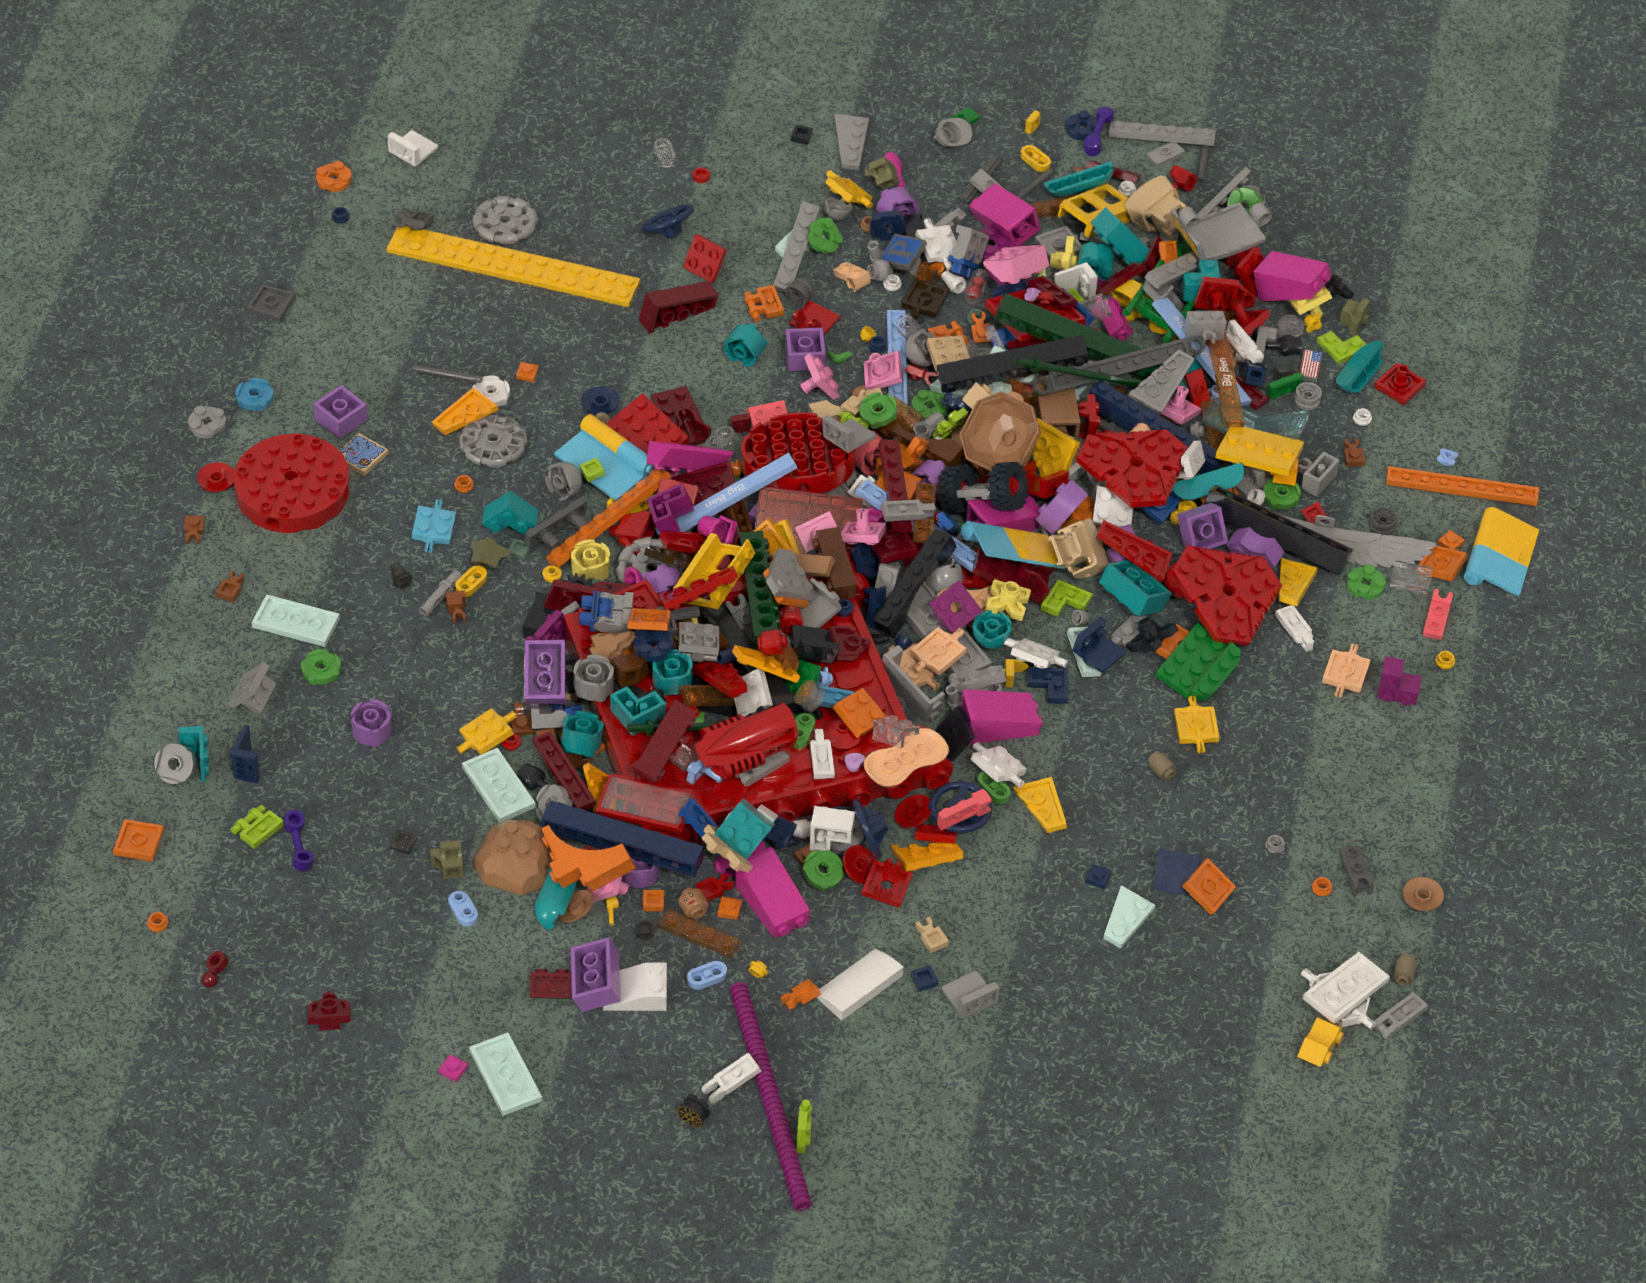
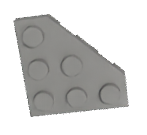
(788, 577)

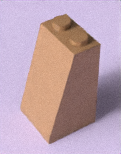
(1059, 410)

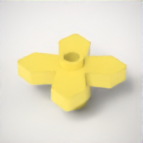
(1065, 259)
(1008, 597)

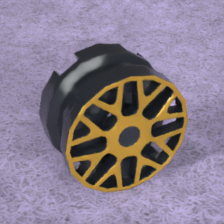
(694, 1111)

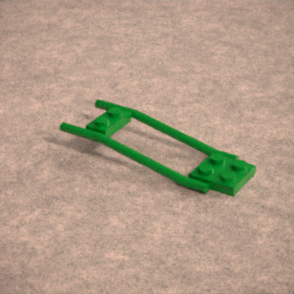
(1144, 305)

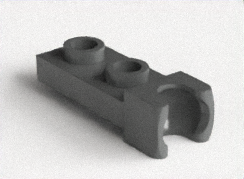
(741, 615)
(1356, 869)

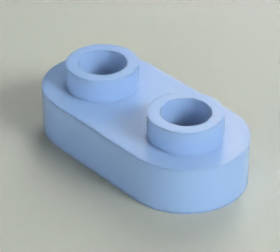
(461, 907)
(706, 975)

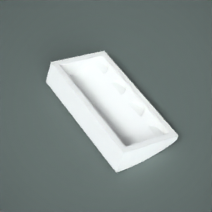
(860, 983)

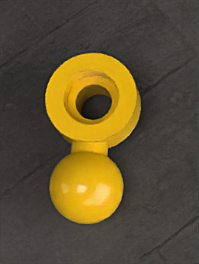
(1183, 506)

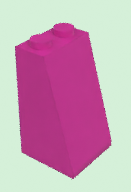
(1006, 213)
(1290, 277)
(1023, 519)
(1000, 715)
(772, 894)

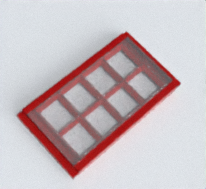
(643, 803)

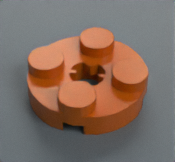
(337, 169)

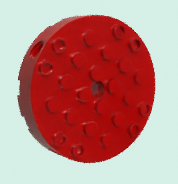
(818, 461)
(291, 483)

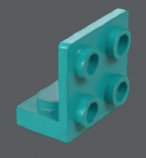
(195, 740)

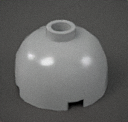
(917, 350)
(562, 476)
(944, 577)

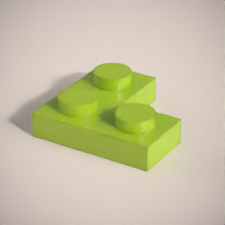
(1340, 350)
(1063, 594)

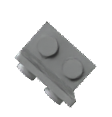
(846, 435)
(971, 994)

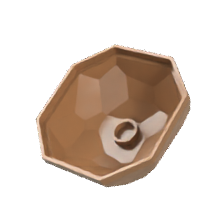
(1000, 431)
(513, 857)

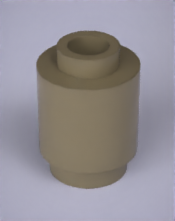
(1162, 766)
(1405, 969)

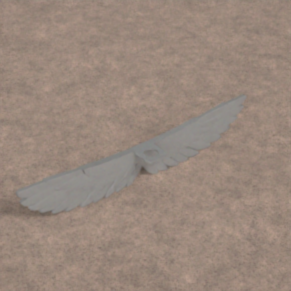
(1370, 547)

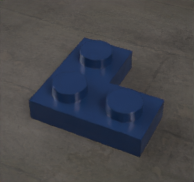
(1052, 678)

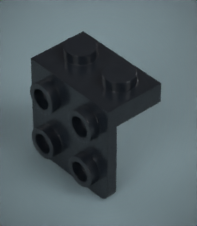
(813, 644)

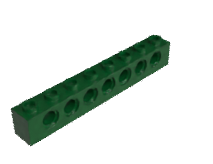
(759, 595)

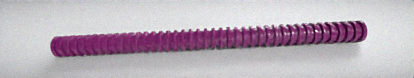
(770, 1097)

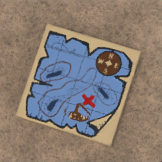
(363, 454)

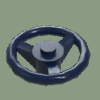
(669, 221)
(872, 826)
(962, 827)

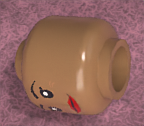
(693, 903)

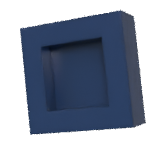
(1098, 876)
(924, 978)

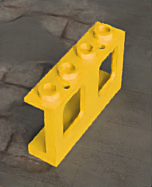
(1096, 198)
(706, 563)

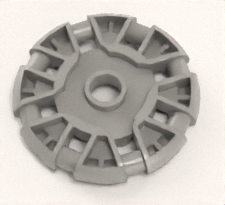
(504, 232)
(497, 428)
(640, 562)

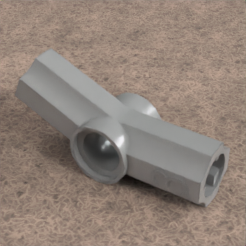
(928, 427)

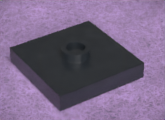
(956, 732)

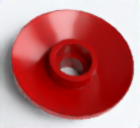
(216, 471)
(840, 735)
(913, 811)
(858, 862)

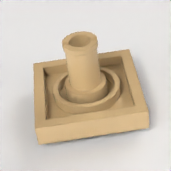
(946, 349)

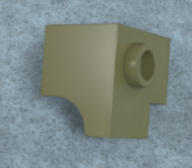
(883, 173)
(1355, 315)
(488, 553)
(448, 859)

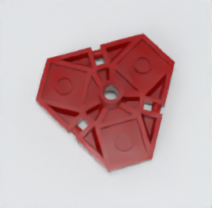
(1135, 465)
(1233, 592)

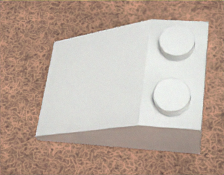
(642, 988)

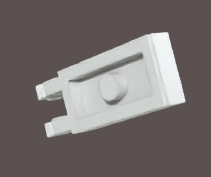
(731, 1078)

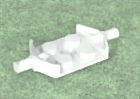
(1355, 1016)

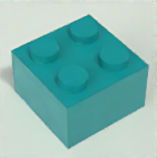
(744, 828)

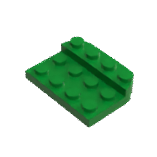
(1199, 665)

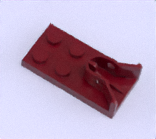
(682, 411)
(708, 479)
(895, 547)
(1019, 572)
(564, 593)

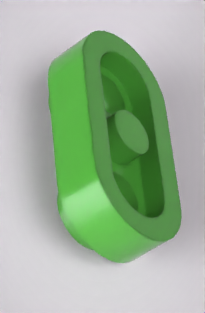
(805, 729)
(994, 788)

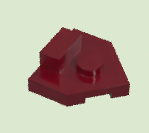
(850, 643)
(329, 1012)

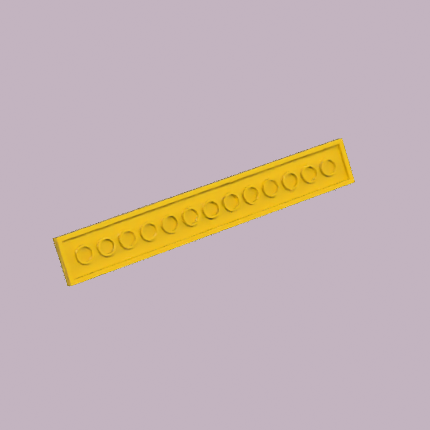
(514, 265)

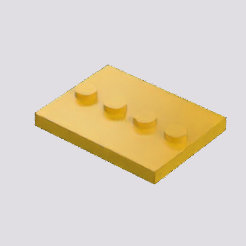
(1260, 450)

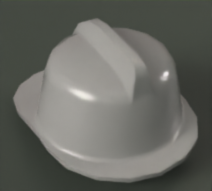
(953, 132)

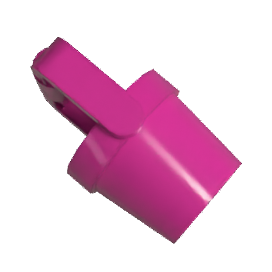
(718, 526)

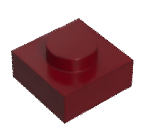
(740, 423)

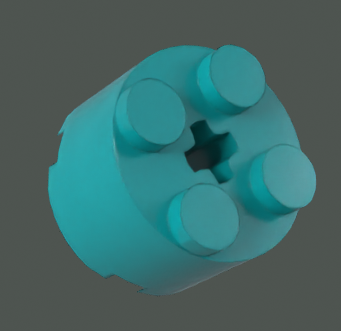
(1099, 257)
(745, 344)
(672, 673)
(582, 733)

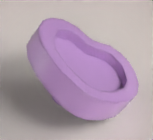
(1031, 294)
(854, 761)

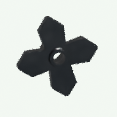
(1335, 285)
(1151, 635)

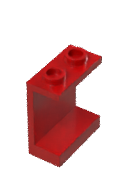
(1044, 486)

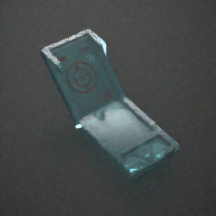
(1286, 424)

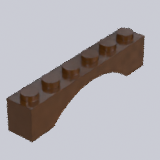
(945, 450)
(631, 669)

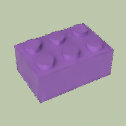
(545, 671)
(595, 974)

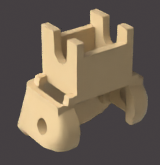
(1155, 200)
(1078, 544)

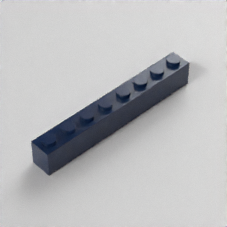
(1129, 413)
(639, 842)

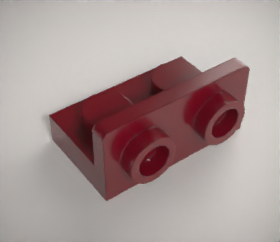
(1152, 257)
(550, 984)

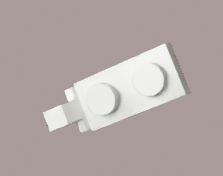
(1243, 343)
(1296, 626)
(821, 756)

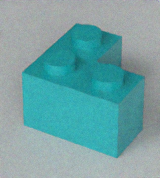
(1192, 281)
(510, 511)
(636, 711)

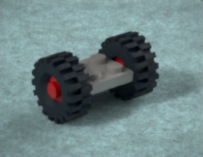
(1005, 487)

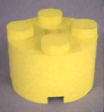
(591, 559)

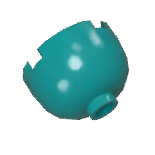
(991, 629)

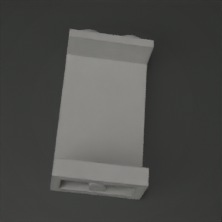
(819, 609)
(905, 688)

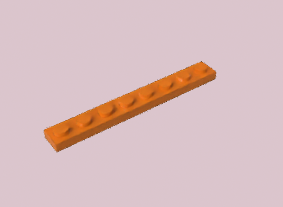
(1462, 486)
(609, 516)

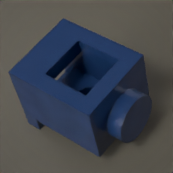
(1254, 373)

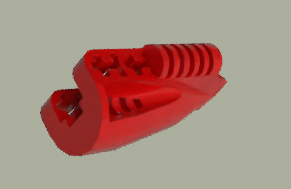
(746, 741)

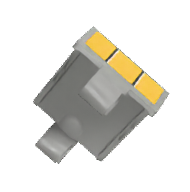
(1222, 231)

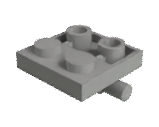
(699, 641)

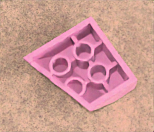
(1017, 262)

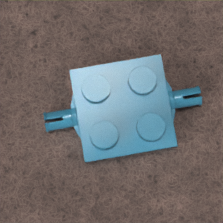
(433, 525)

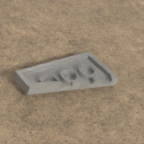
(851, 139)
(1161, 384)

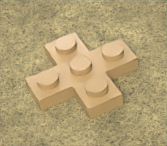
(716, 845)

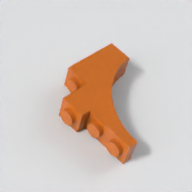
(592, 867)

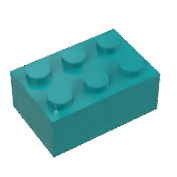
(1119, 237)
(1135, 588)

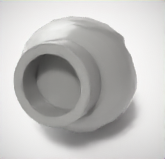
(879, 270)

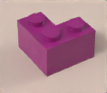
(669, 506)
(1398, 685)

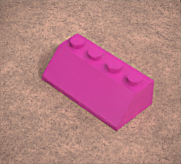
(684, 456)

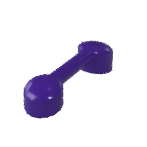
(1093, 142)
(294, 823)

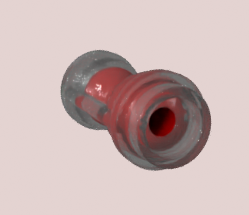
(974, 293)

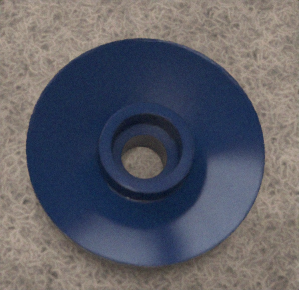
(600, 400)

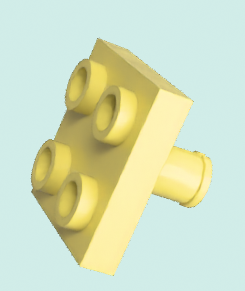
(1311, 305)

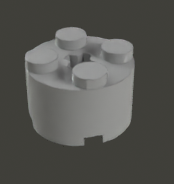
(593, 678)

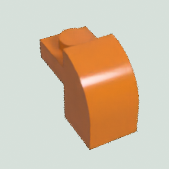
(912, 452)

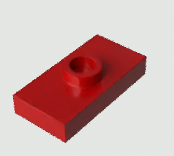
(1197, 387)
(934, 834)

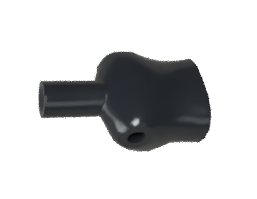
(1287, 345)
(532, 777)

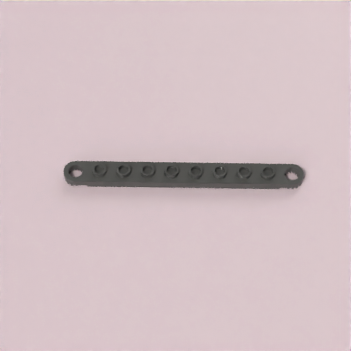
(1118, 365)

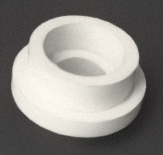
(1127, 188)
(892, 283)
(1362, 417)
(1256, 496)

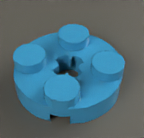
(258, 402)

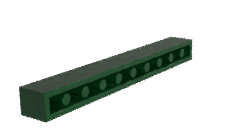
(1052, 327)

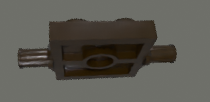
(925, 297)
(669, 557)

